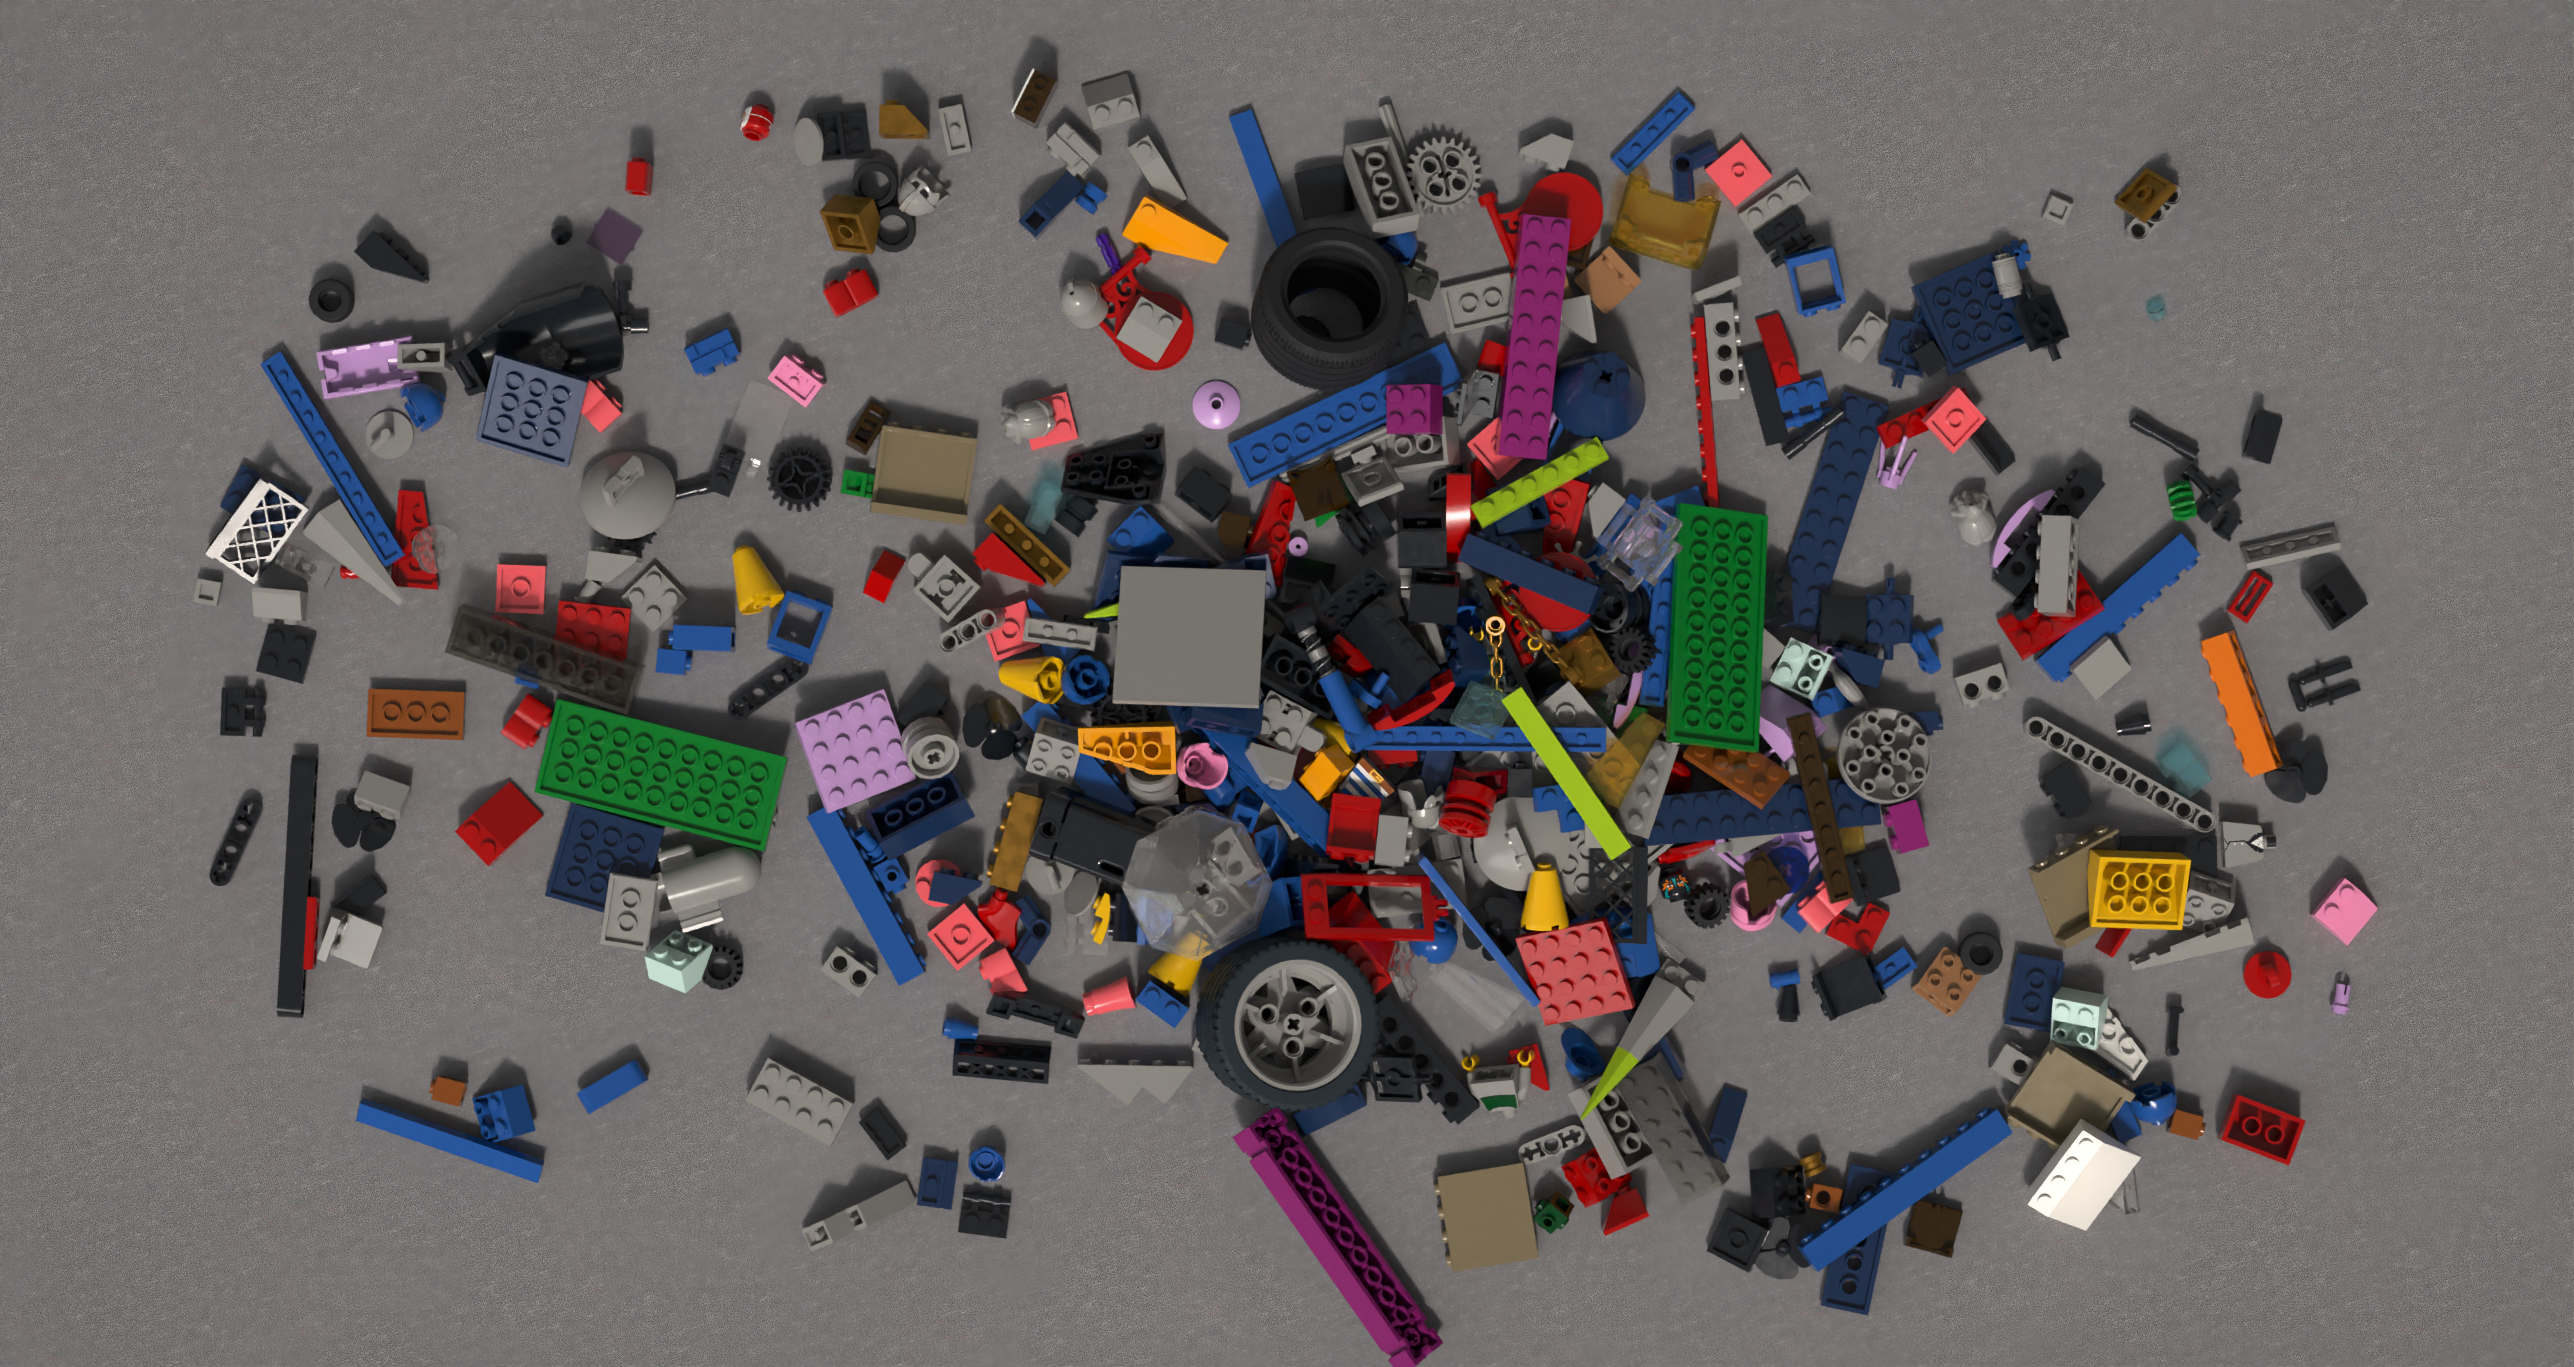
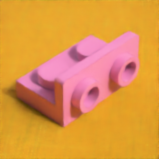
(797, 379)

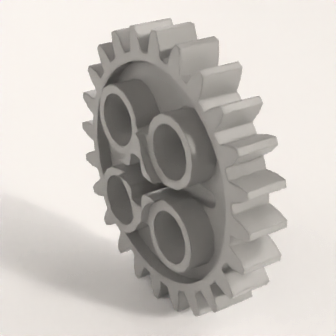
(1463, 171)

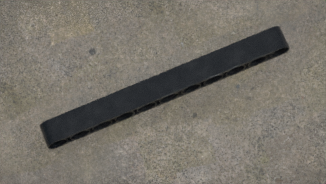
(297, 884)

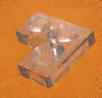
(1400, 971)

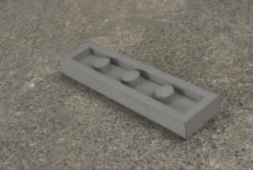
(2290, 548)

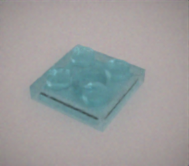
(1480, 710)

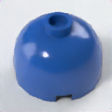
(1400, 245)
(423, 404)
(1084, 680)
(1444, 942)
(2154, 1103)

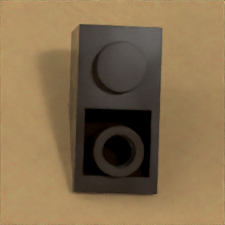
(1234, 531)

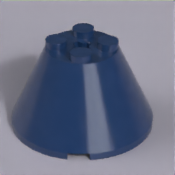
(1598, 395)

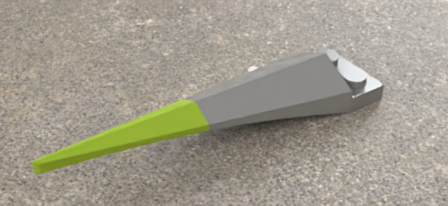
(1664, 1004)

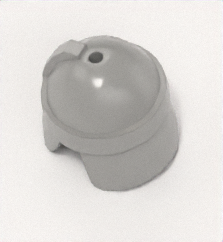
(921, 193)
(1085, 306)
(1417, 806)

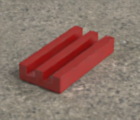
(2261, 579)

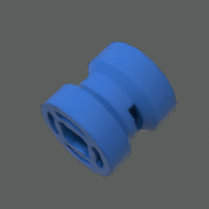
(1093, 193)

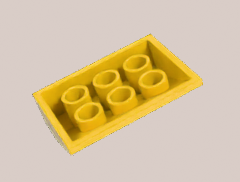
(2137, 889)

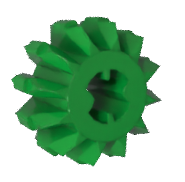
(2181, 500)

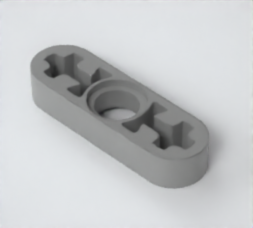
(1570, 1144)

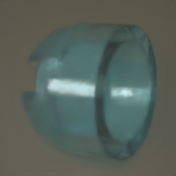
(2156, 305)

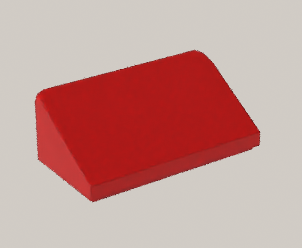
(2112, 940)

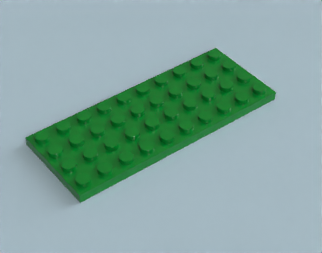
(1717, 629)
(661, 775)

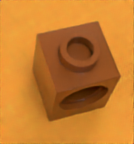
(448, 1090)
(2186, 1124)
(1834, 1197)

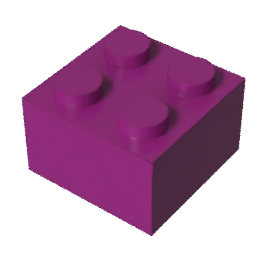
(1414, 409)
(1905, 826)

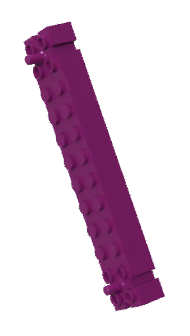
(1337, 1239)

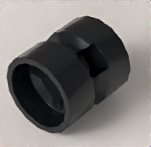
(1076, 514)

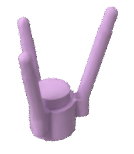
(1891, 477)

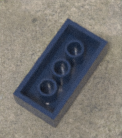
(919, 814)

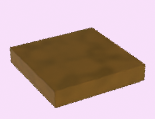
(2145, 195)

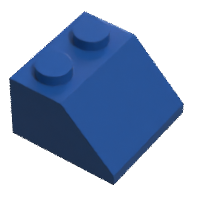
(1140, 535)

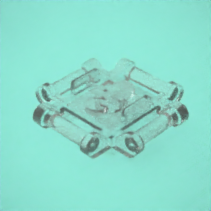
(1640, 544)

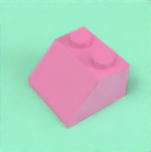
(2344, 910)

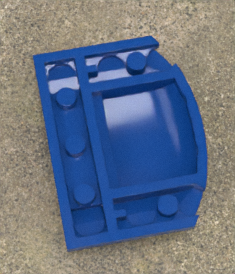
(1635, 958)

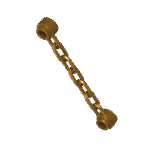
(1496, 631)
(1569, 672)

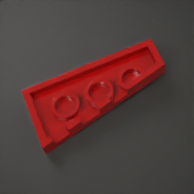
(1566, 512)
(410, 520)
(1273, 528)

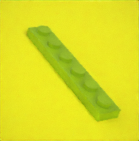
(1539, 482)

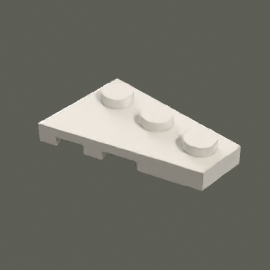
(2120, 1049)

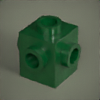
(1553, 1212)

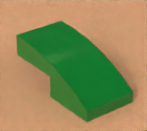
(857, 484)

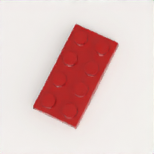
(2041, 630)

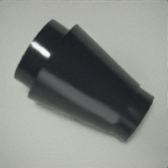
(2134, 725)
(1788, 1005)

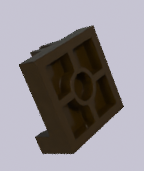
(1318, 489)
(1933, 1228)

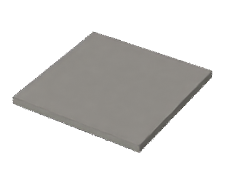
(1189, 637)

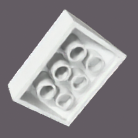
(2081, 1176)

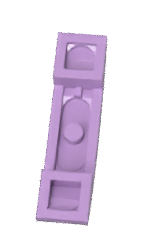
(1999, 549)
(1622, 712)

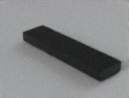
(1765, 397)

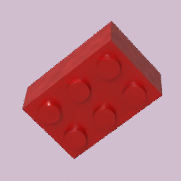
(2261, 1129)

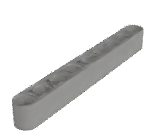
(2129, 780)

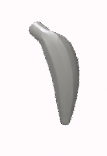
(1848, 687)

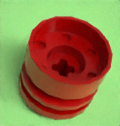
(1467, 808)

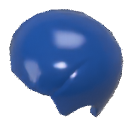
(987, 1163)

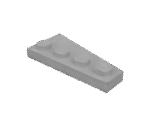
(1644, 797)

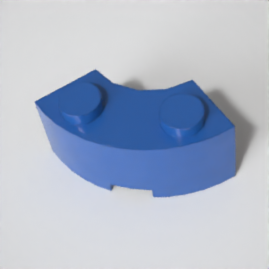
(1272, 848)

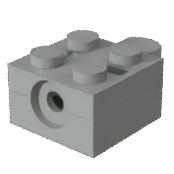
(942, 584)
(1289, 726)

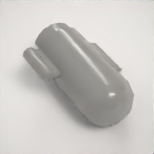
(695, 885)

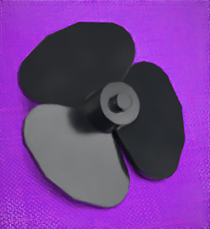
(988, 722)
(2298, 777)
(350, 821)
(1499, 921)
(1786, 1257)

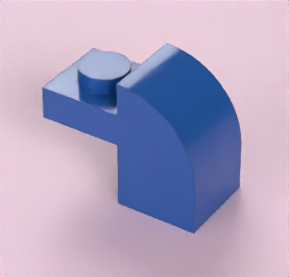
(1225, 794)

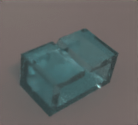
(1041, 516)
(2184, 770)

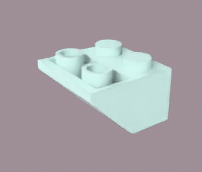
(1801, 669)
(678, 961)
(2078, 1018)

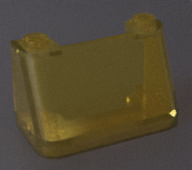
(1663, 228)

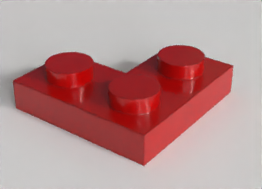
(1859, 935)

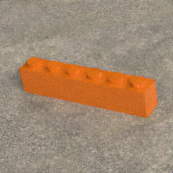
(2241, 703)

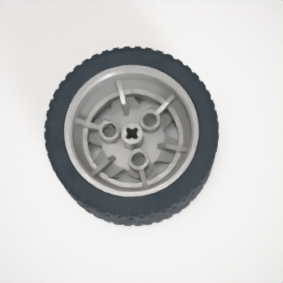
(1342, 1046)

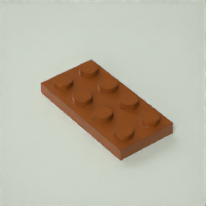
(416, 714)
(1743, 772)

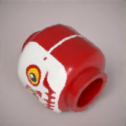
(756, 122)

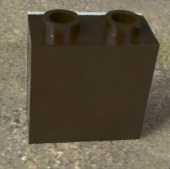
(1034, 98)

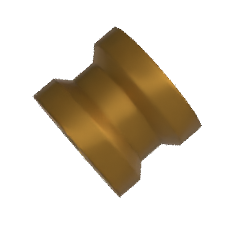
(1812, 1164)

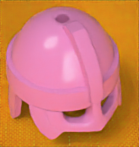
(1201, 767)
(1741, 912)

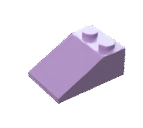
(1774, 709)

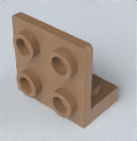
(1607, 280)
(1946, 983)

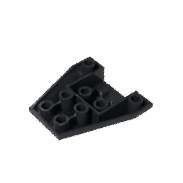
(1119, 472)

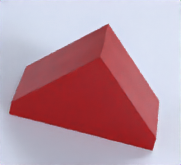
(883, 576)

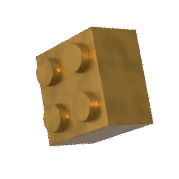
(1592, 660)

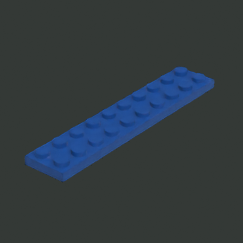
(1337, 417)

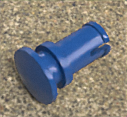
(871, 845)

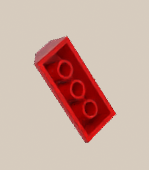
(1369, 955)

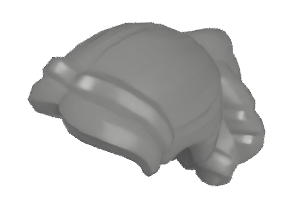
(1027, 420)
(1974, 517)

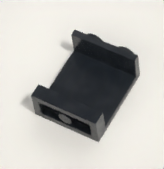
(1848, 986)

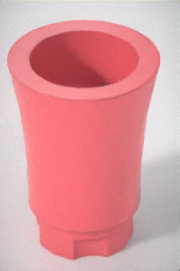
(1110, 997)

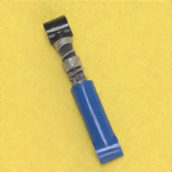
(1357, 730)

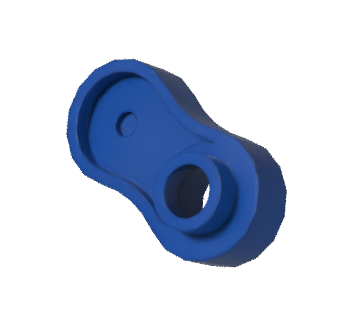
(1927, 658)
(1368, 695)

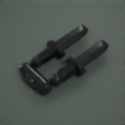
(2297, 695)

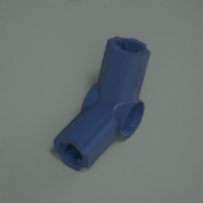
(1683, 179)
(1030, 942)

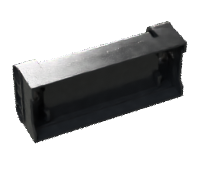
(1088, 834)

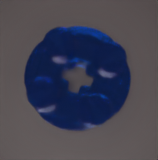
(1798, 863)

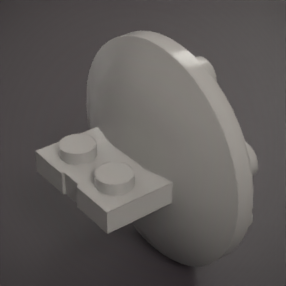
(627, 495)
(1884, 755)
(1519, 841)

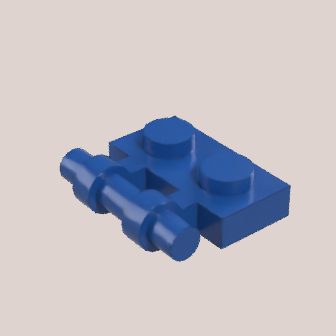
(1800, 395)

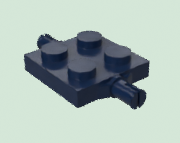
(1899, 344)
(1889, 618)

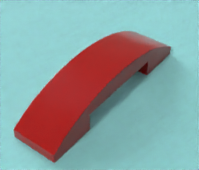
(1457, 513)
(1386, 718)

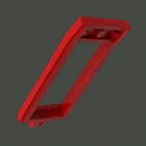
(1317, 916)

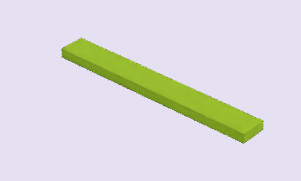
(1566, 773)

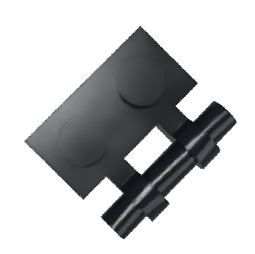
(1781, 230)
(234, 711)
(984, 1222)

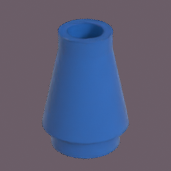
(959, 1029)

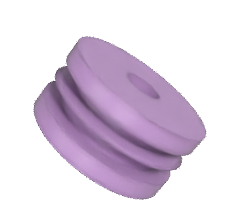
(1303, 546)

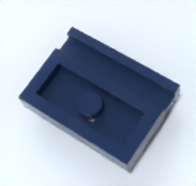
(937, 1183)

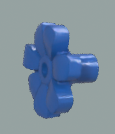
(2020, 251)

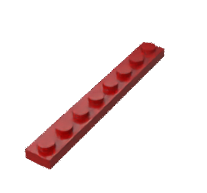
(1704, 403)

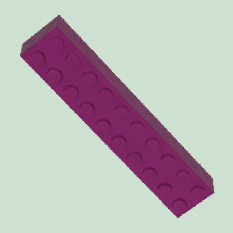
(1532, 337)

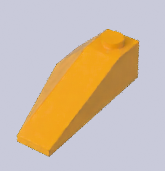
(1167, 231)
(1134, 745)

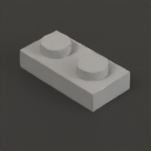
(954, 130)

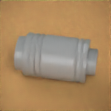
(2007, 275)

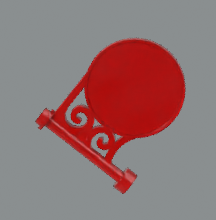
(1553, 196)
(1181, 340)
(1542, 610)

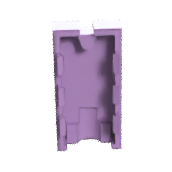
(364, 368)

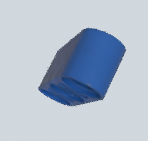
(612, 1086)

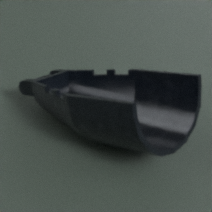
(573, 316)

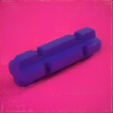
(1108, 252)

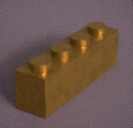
(1027, 545)
(1016, 840)

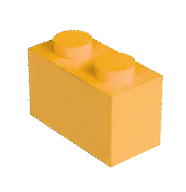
(1326, 771)

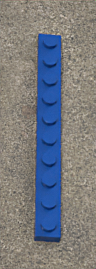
(333, 459)
(1459, 739)

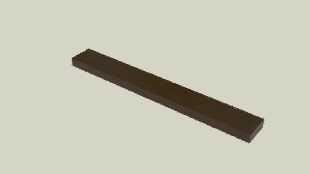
(1819, 807)

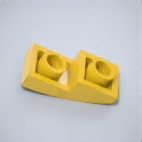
(1102, 908)

